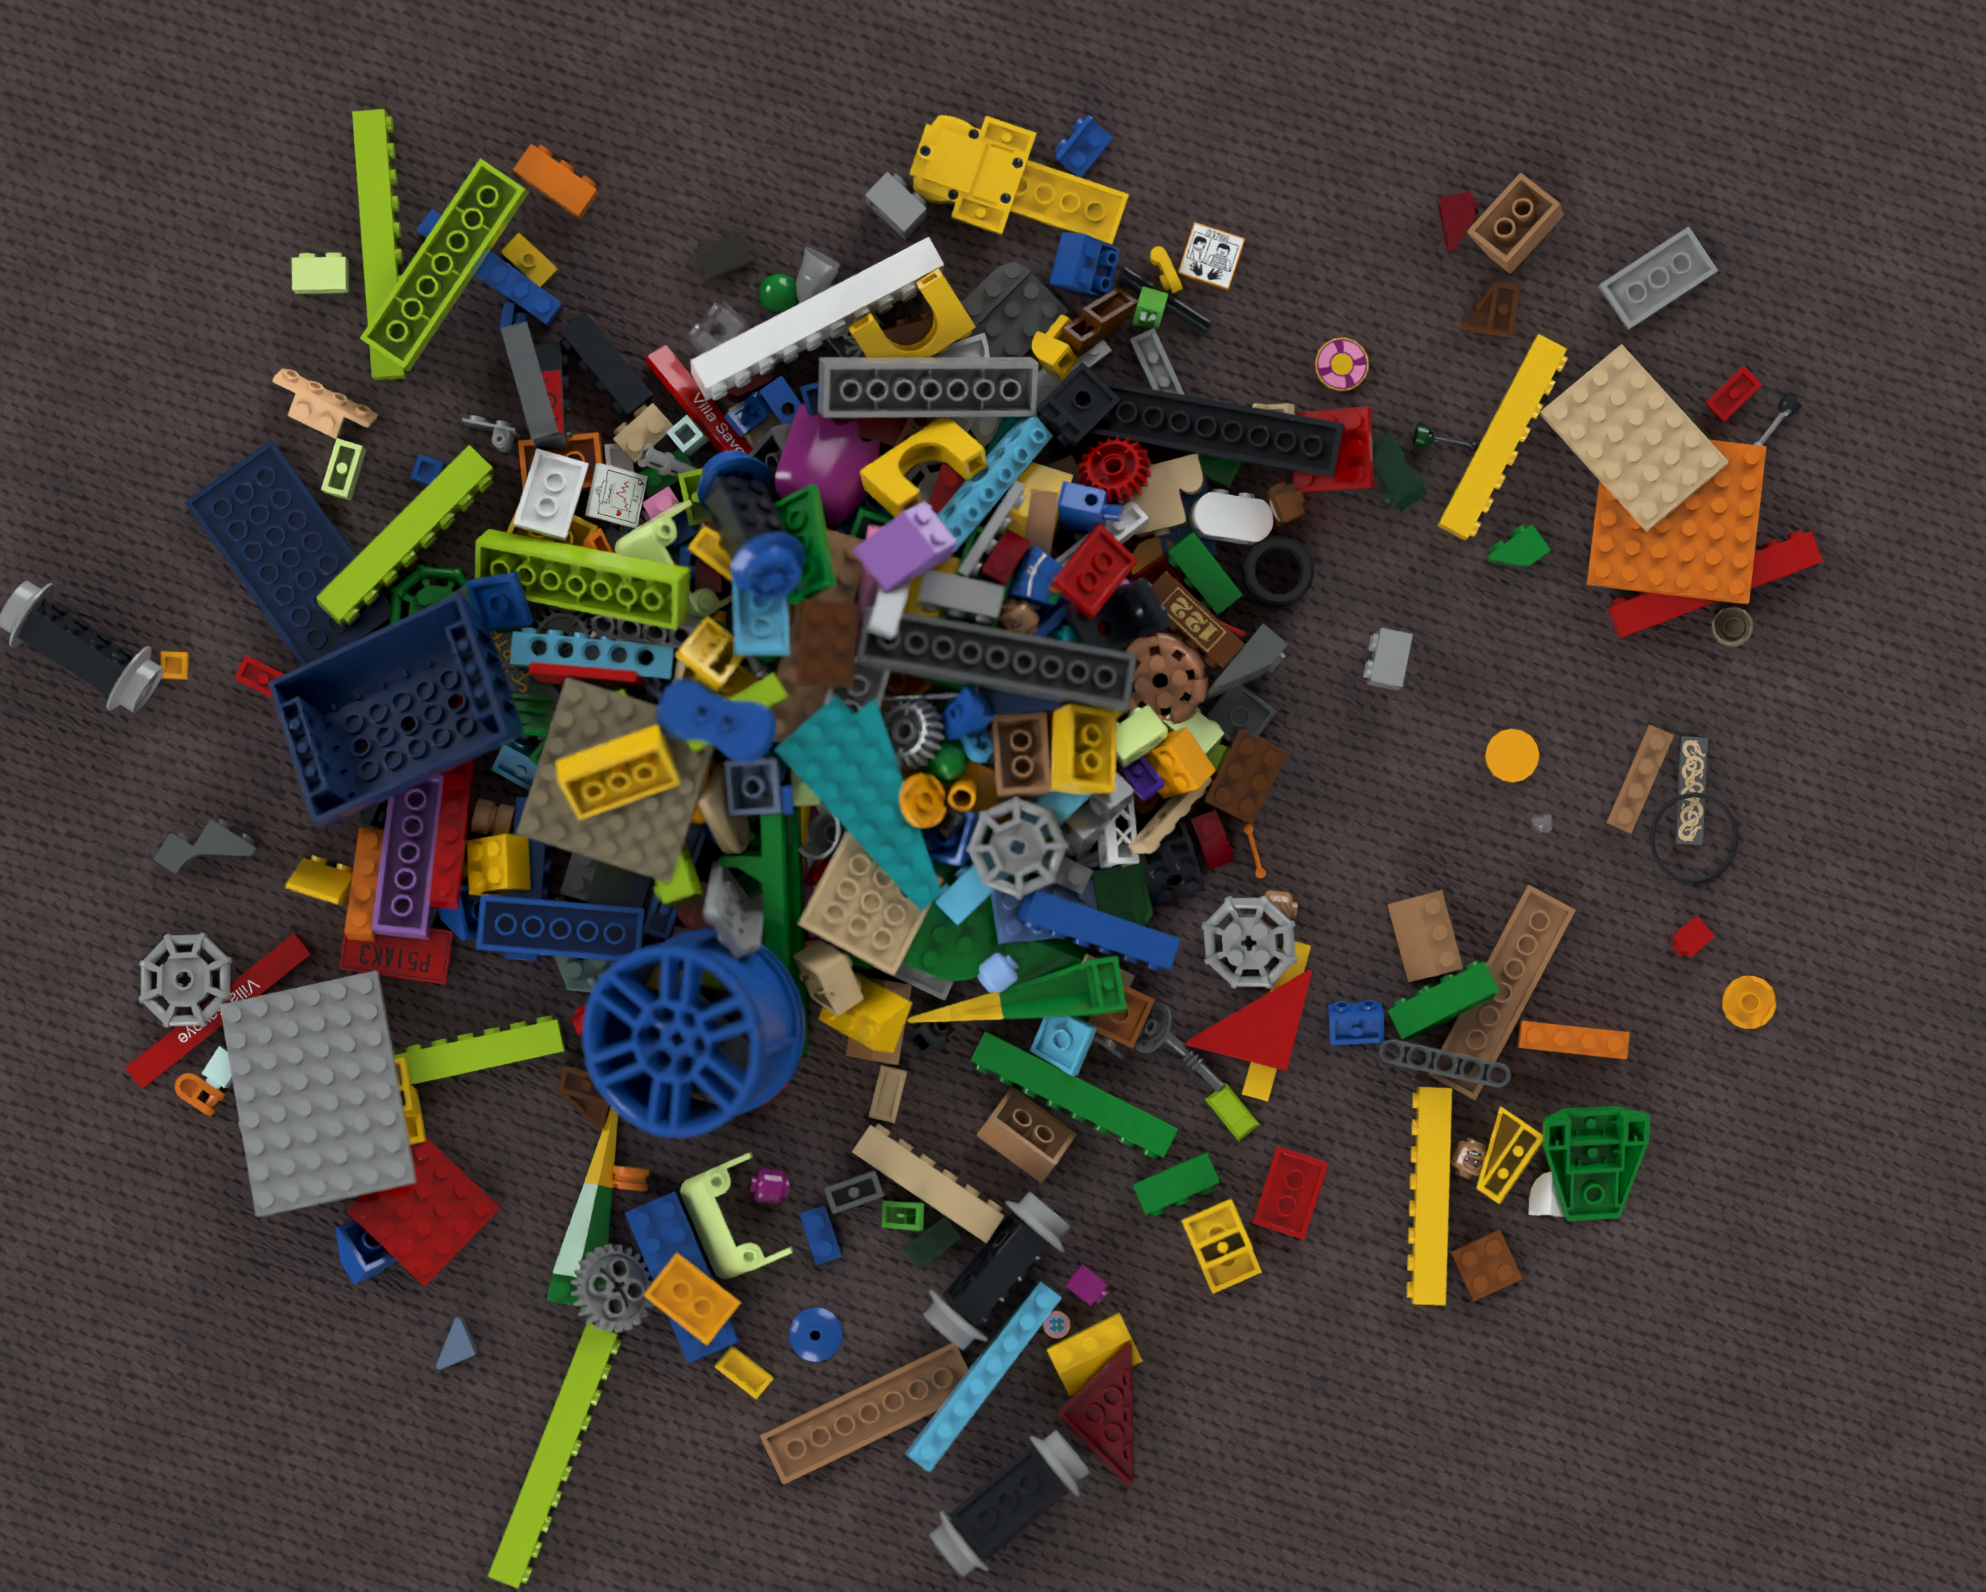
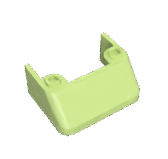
(650, 542)
(700, 1201)

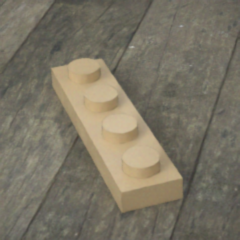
(1165, 819)

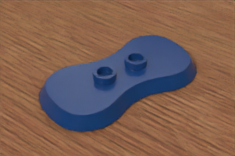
(735, 727)

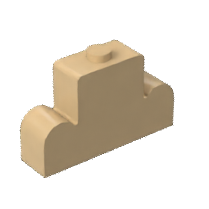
(1163, 496)

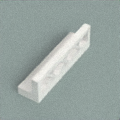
(1108, 841)

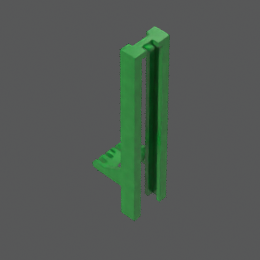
(781, 872)

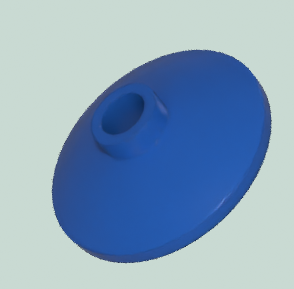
(819, 1320)

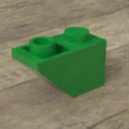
(1521, 550)

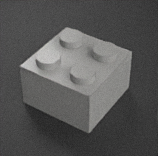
(896, 204)
(1388, 658)

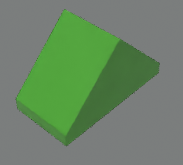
(1150, 308)
(903, 1215)

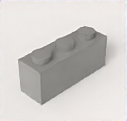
(960, 597)

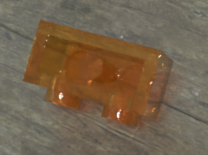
(1285, 504)

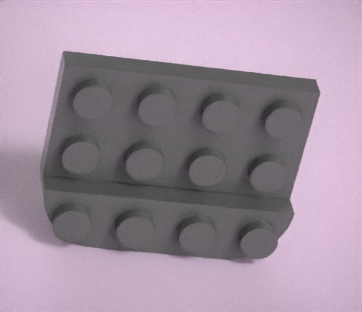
(1011, 310)

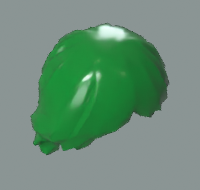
(949, 762)

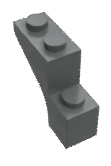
(1088, 823)
(214, 840)

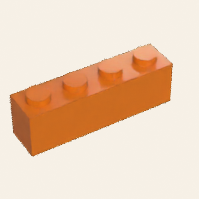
(364, 885)
(1572, 1040)

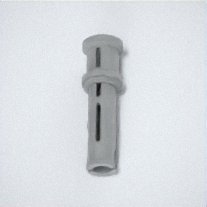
(662, 462)

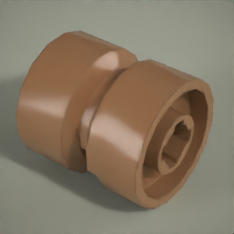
(492, 819)

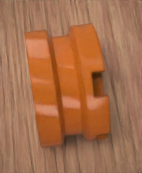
(630, 1178)

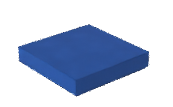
(500, 601)

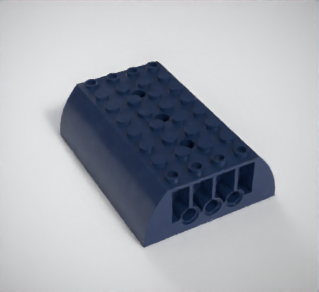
(371, 694)

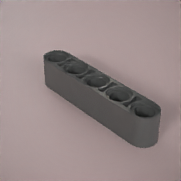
(529, 380)
(646, 633)
(1457, 1063)

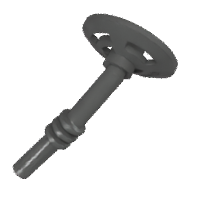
(1161, 1033)

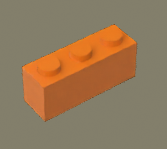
(556, 180)

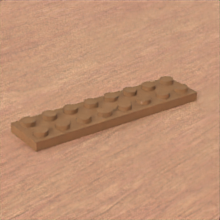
(806, 700)
(1516, 967)
(864, 1414)

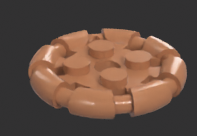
(1174, 669)

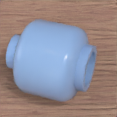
(998, 972)

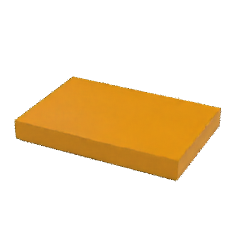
(692, 1298)

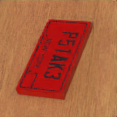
(401, 956)

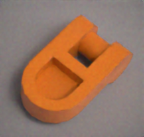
(189, 1088)

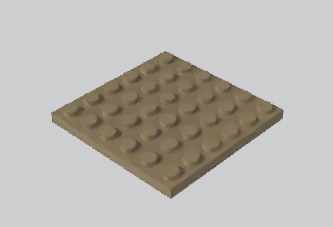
(636, 835)

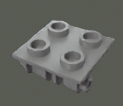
(502, 431)

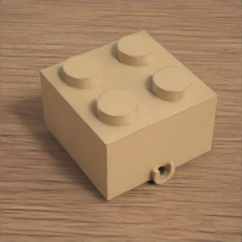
(829, 977)

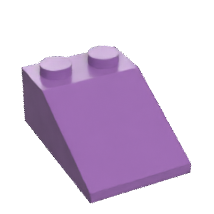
(906, 547)

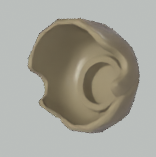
(1738, 628)

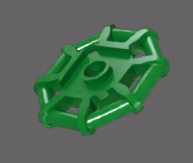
(428, 595)

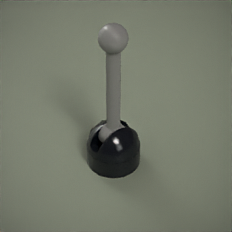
(1788, 407)

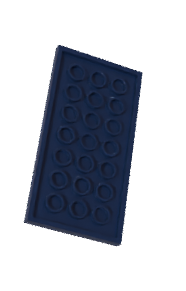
(282, 551)

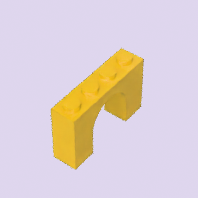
(948, 325)
(937, 442)

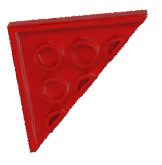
(1261, 1030)

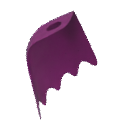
(826, 457)

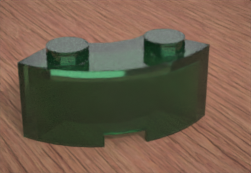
(1397, 478)

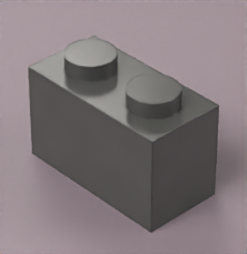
(854, 1191)

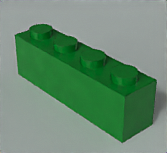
(1445, 1001)

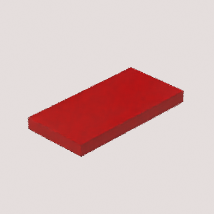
(590, 675)

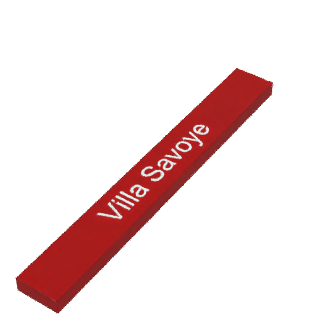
(690, 397)
(248, 985)

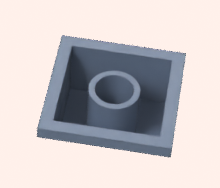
(753, 787)

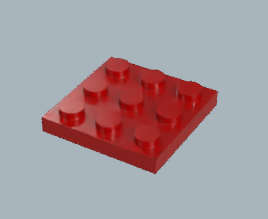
(1356, 454)

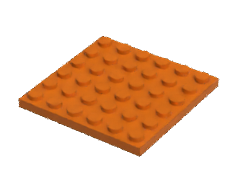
(1695, 550)

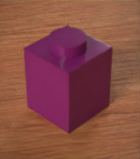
(1087, 1285)

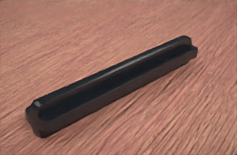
(1173, 304)

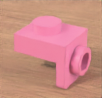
(659, 503)

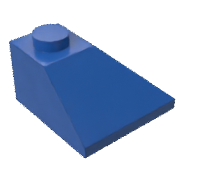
(954, 850)
(466, 918)
(360, 1253)

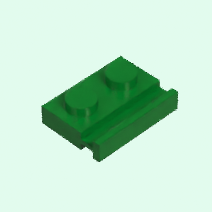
(534, 713)

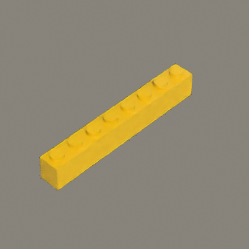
(1502, 436)
(1431, 1195)

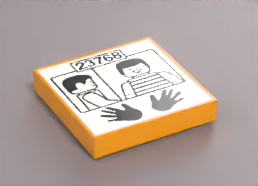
(1211, 256)

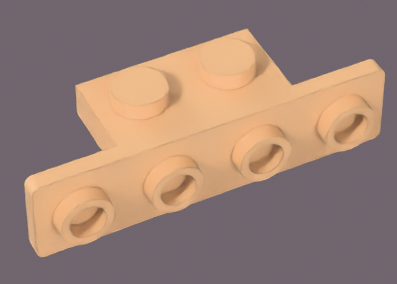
(320, 406)

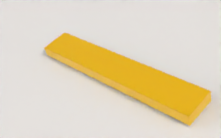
(1261, 1077)

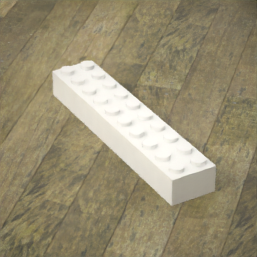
(814, 321)

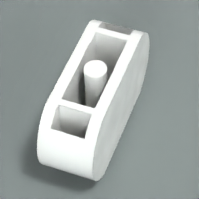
(1231, 517)

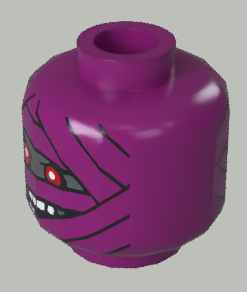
(769, 1186)

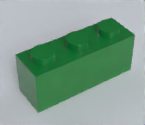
(1203, 573)
(1176, 1184)

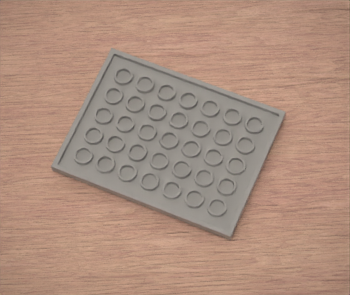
(317, 1094)

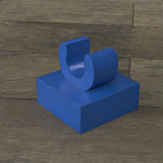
(511, 316)

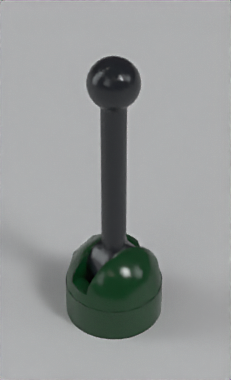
(1424, 437)

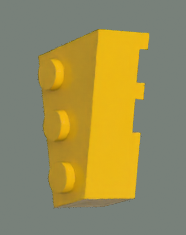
(1508, 1155)

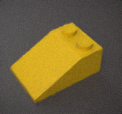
(1036, 478)
(322, 881)

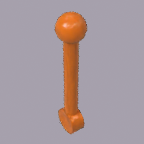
(1260, 872)

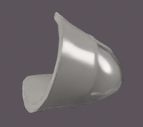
(815, 274)
(824, 835)

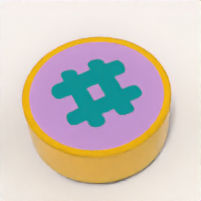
(1057, 1324)

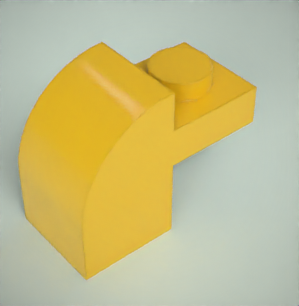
(1052, 353)

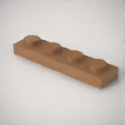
(1639, 779)

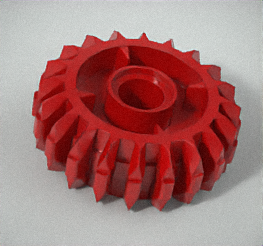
(1115, 454)

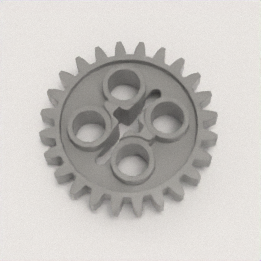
(596, 1303)

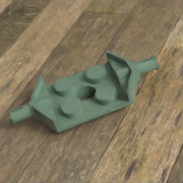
(581, 974)

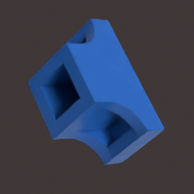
(967, 714)

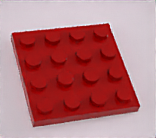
(426, 1220)

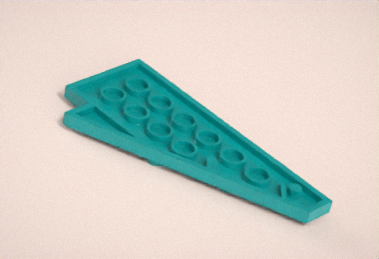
(858, 779)

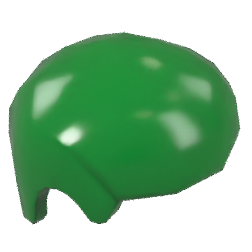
(778, 293)

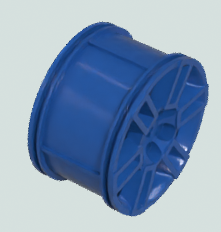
(631, 1060)

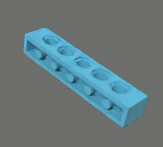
(985, 488)
(524, 642)

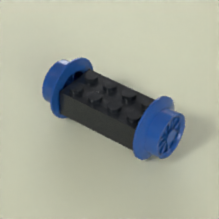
(739, 502)

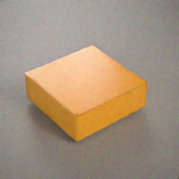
(174, 665)

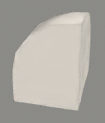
(1544, 1197)

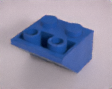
(1084, 265)

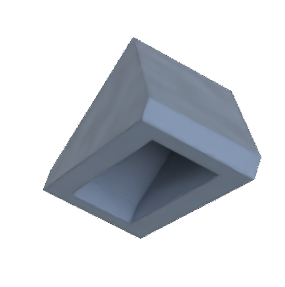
(457, 1345)

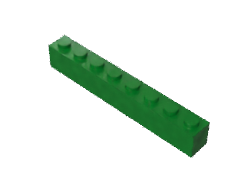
(1073, 1094)

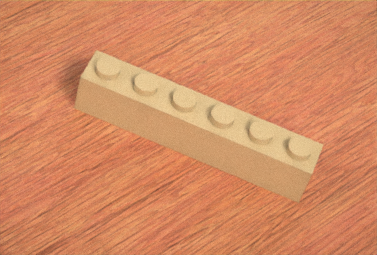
(928, 1183)

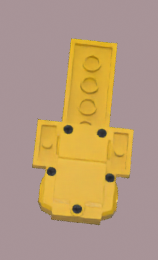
(991, 176)

